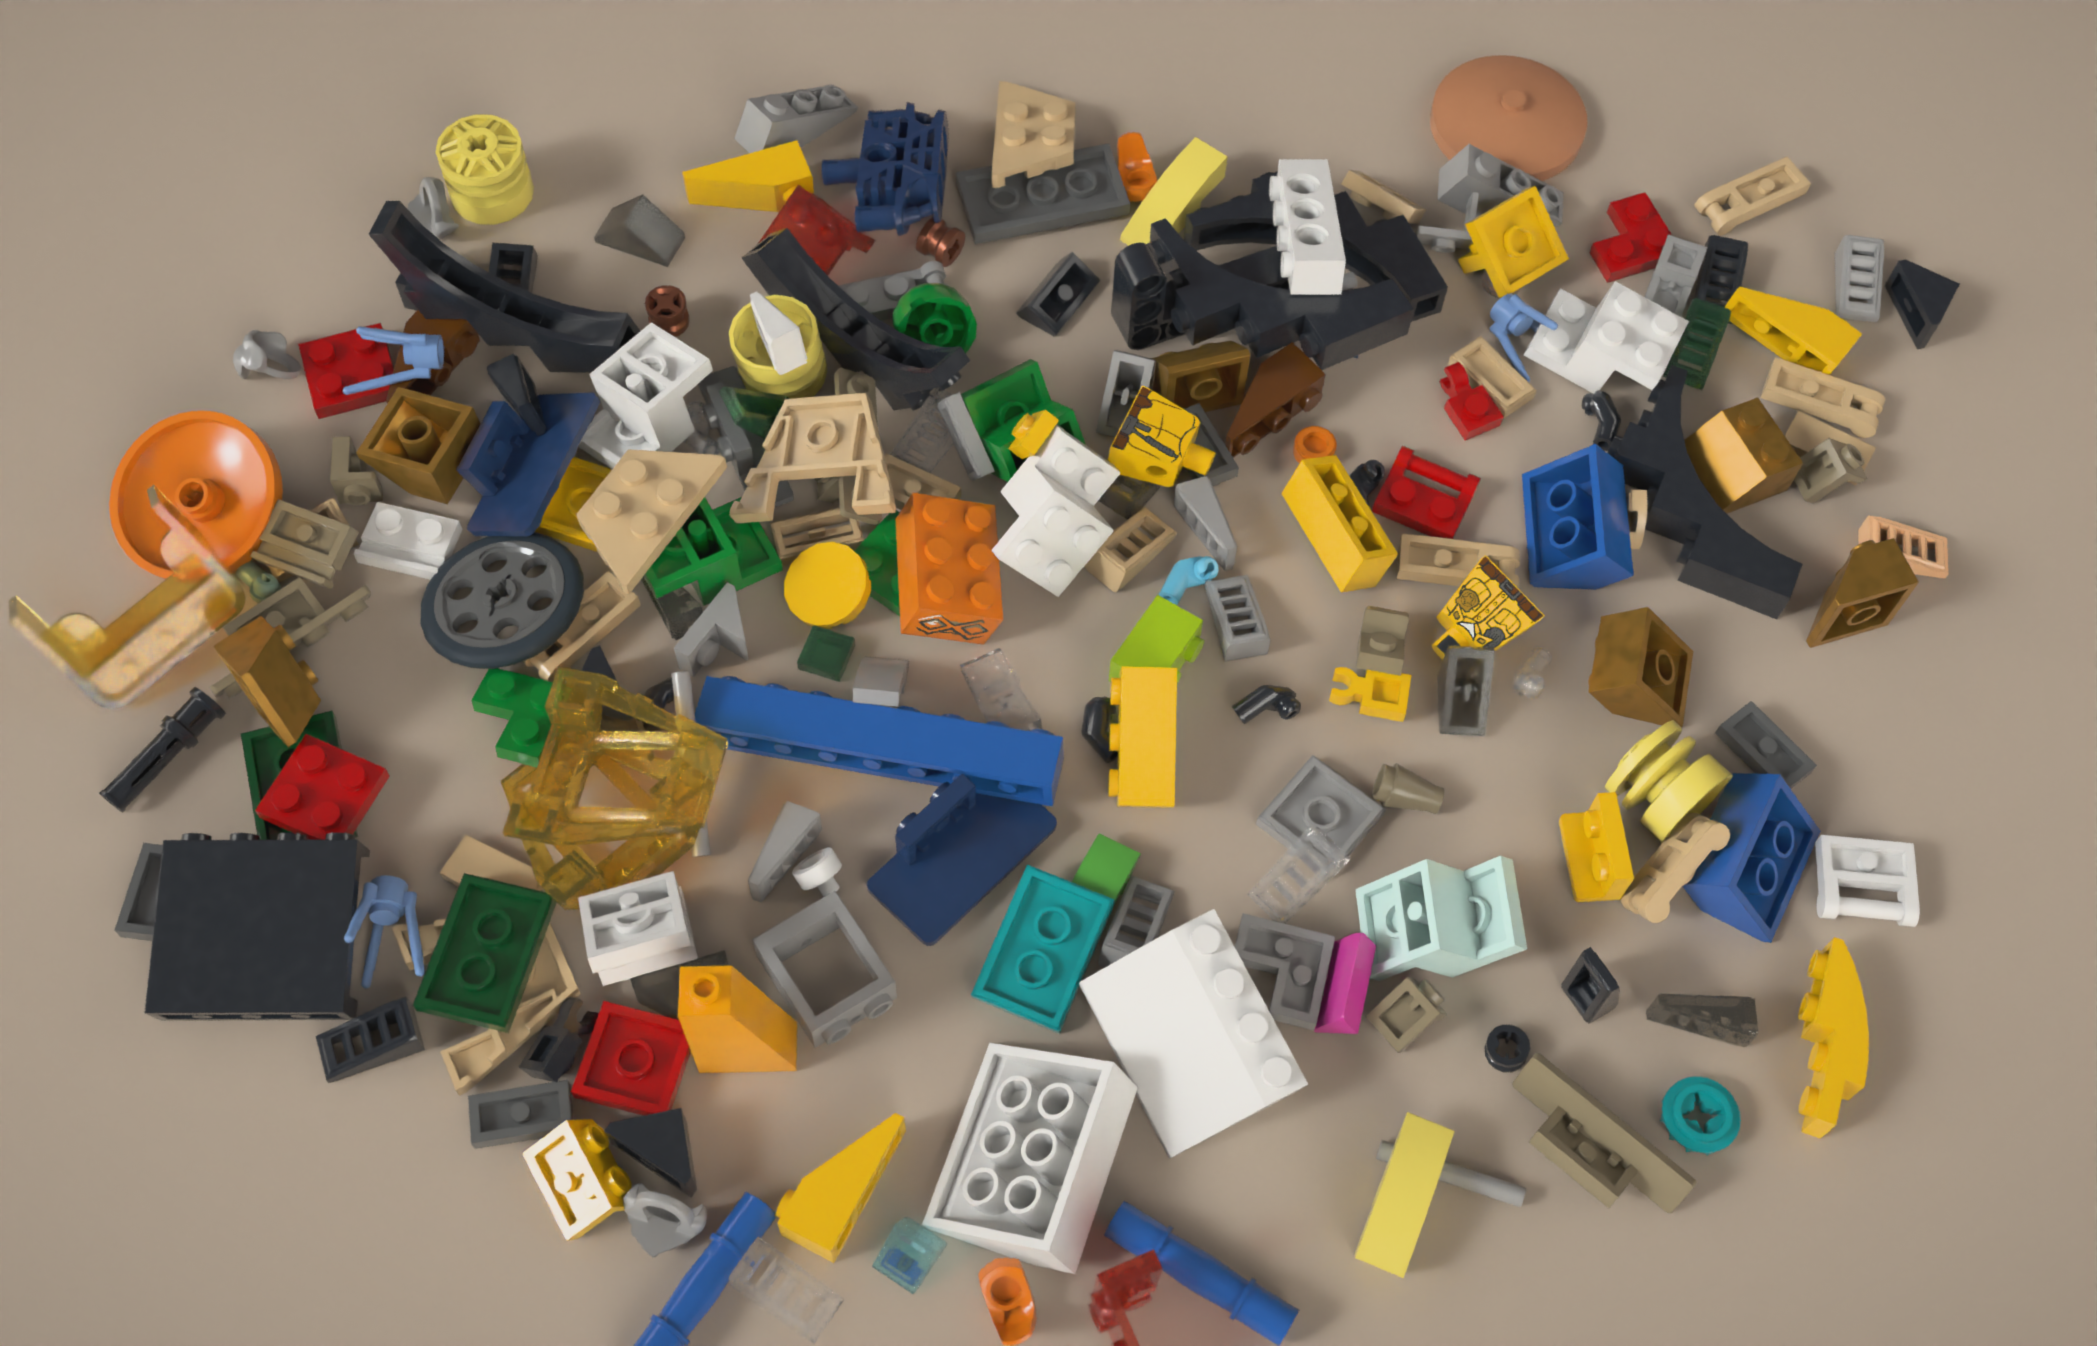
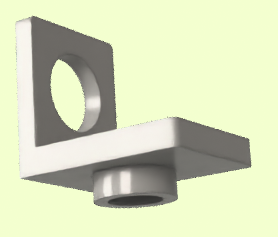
(1448, 239)

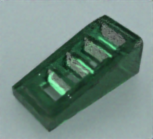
(1706, 320)
(752, 409)

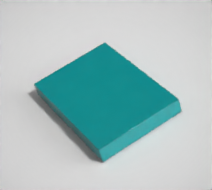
(1043, 948)

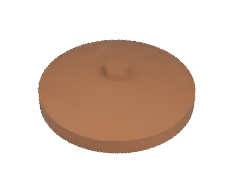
(1512, 112)

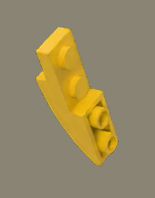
(1838, 1026)

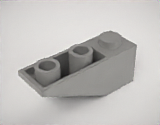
(792, 117)
(1494, 181)

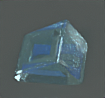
(909, 1254)

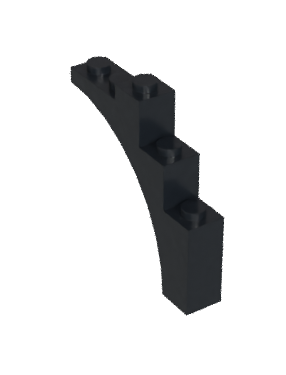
(1371, 252)
(503, 315)
(1269, 317)
(859, 341)
(1715, 548)

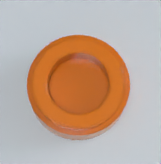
(1314, 443)

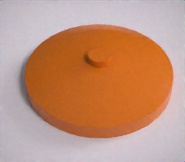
(211, 472)

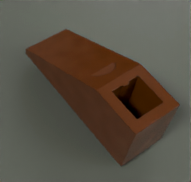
(459, 343)
(1279, 391)

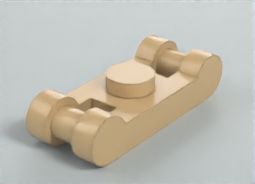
(1673, 866)

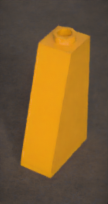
(733, 1023)

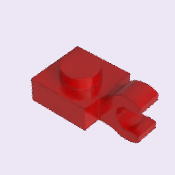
(1468, 408)

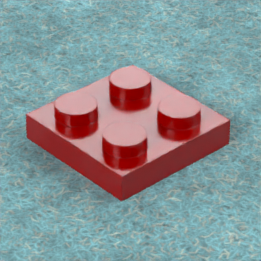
(341, 362)
(322, 790)
(632, 1061)

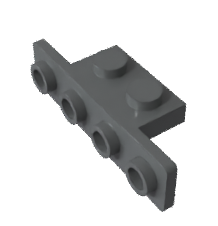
(735, 443)

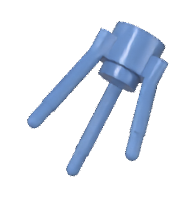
(1515, 318)
(421, 350)
(386, 901)

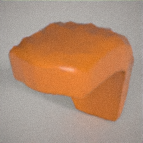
(1135, 166)
(1009, 1299)

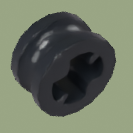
(1521, 1053)

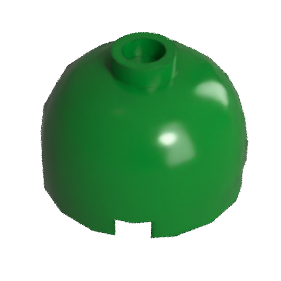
(936, 316)

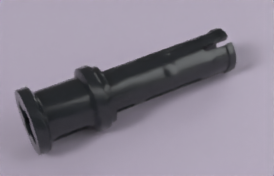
(177, 733)

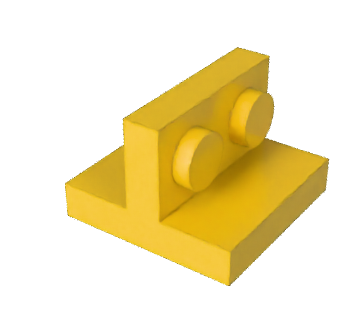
(1514, 242)

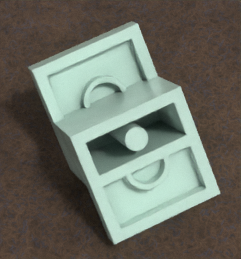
(1442, 917)

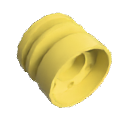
(485, 169)
(755, 364)
(1667, 779)

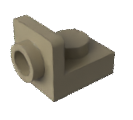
(1828, 468)
(349, 475)
(1382, 640)
(1407, 1012)

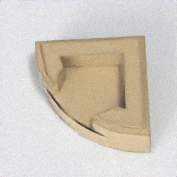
(1637, 516)

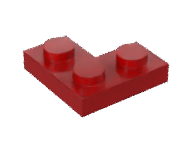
(1639, 240)

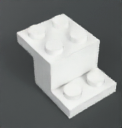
(1618, 335)
(644, 396)
(1056, 511)
(637, 928)

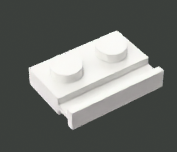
(407, 540)

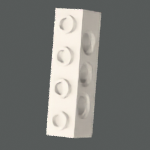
(1307, 227)

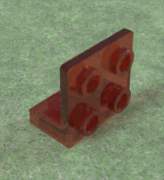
(819, 228)
(1121, 1291)

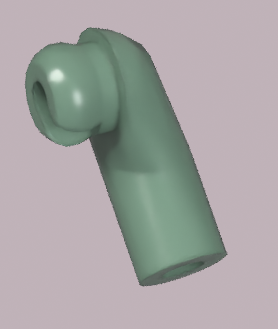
(260, 582)

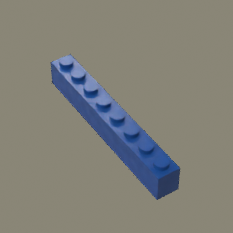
(882, 739)

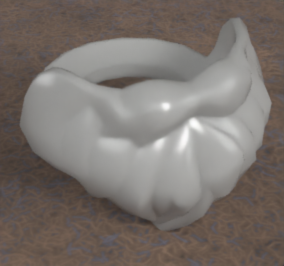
(432, 209)
(257, 348)
(661, 1220)

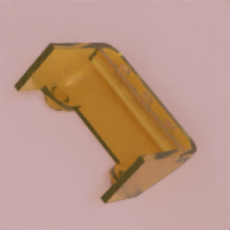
(155, 632)

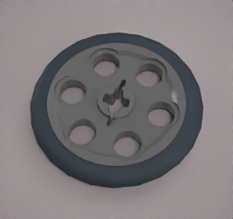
(536, 629)

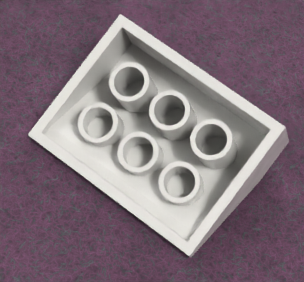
(1192, 1033)
(1032, 1155)

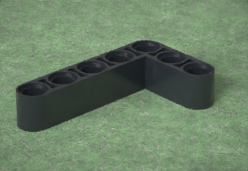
(1145, 302)

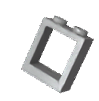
(802, 931)

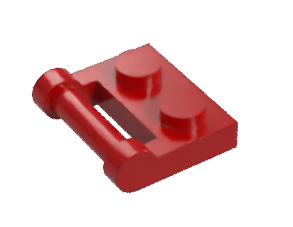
(1420, 505)

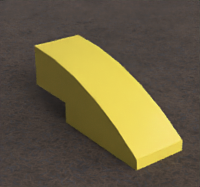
(1178, 191)
(1404, 1195)

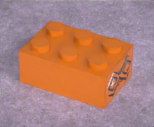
(948, 569)

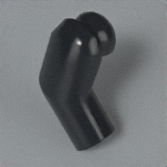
(1095, 726)

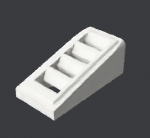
(779, 335)

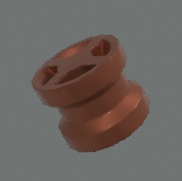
(940, 242)
(671, 303)

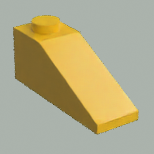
(750, 181)
(1793, 329)
(837, 1191)

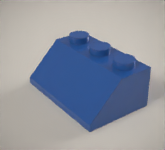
(1577, 522)
(1764, 859)

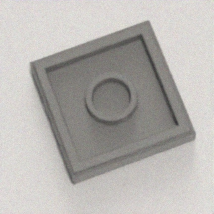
(1322, 800)

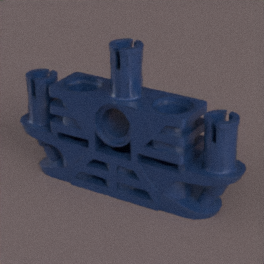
(898, 169)

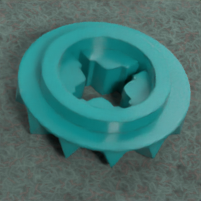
(1711, 1099)

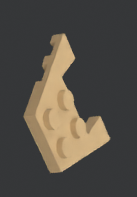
(820, 441)
(545, 992)

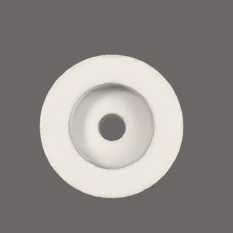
(818, 871)

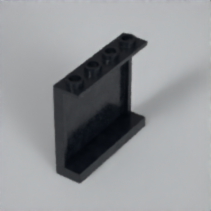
(254, 928)

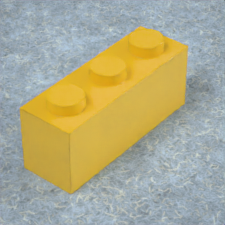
(1339, 523)
(1144, 737)

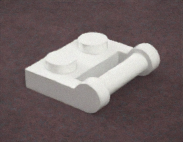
(1867, 866)

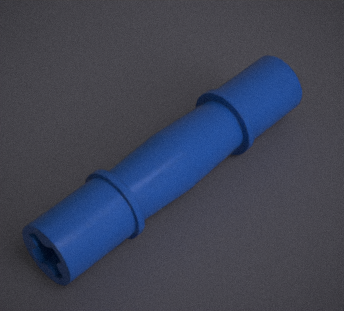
(1203, 1273)
(709, 1274)

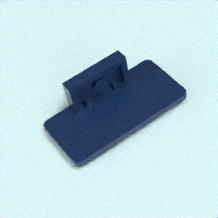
(518, 468)
(955, 856)

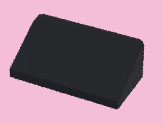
(1059, 295)

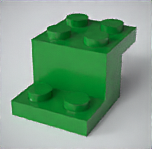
(1000, 405)
(712, 552)

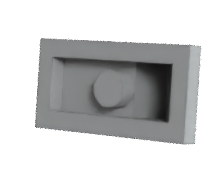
(715, 627)

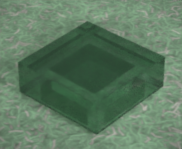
(826, 653)

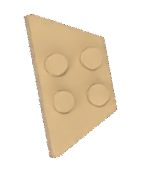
(1031, 133)
(645, 506)

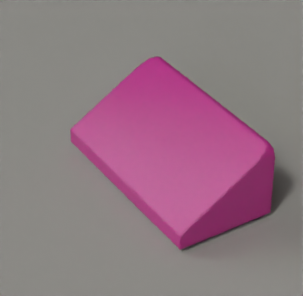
(1346, 985)

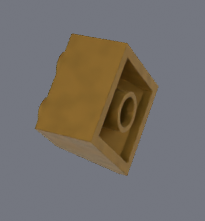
(1204, 375)
(421, 443)
(1742, 456)
(1864, 592)
(1641, 668)
(271, 677)

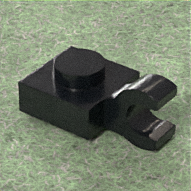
(556, 1045)

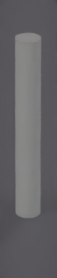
(1469, 1179)

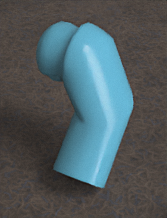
(1188, 574)

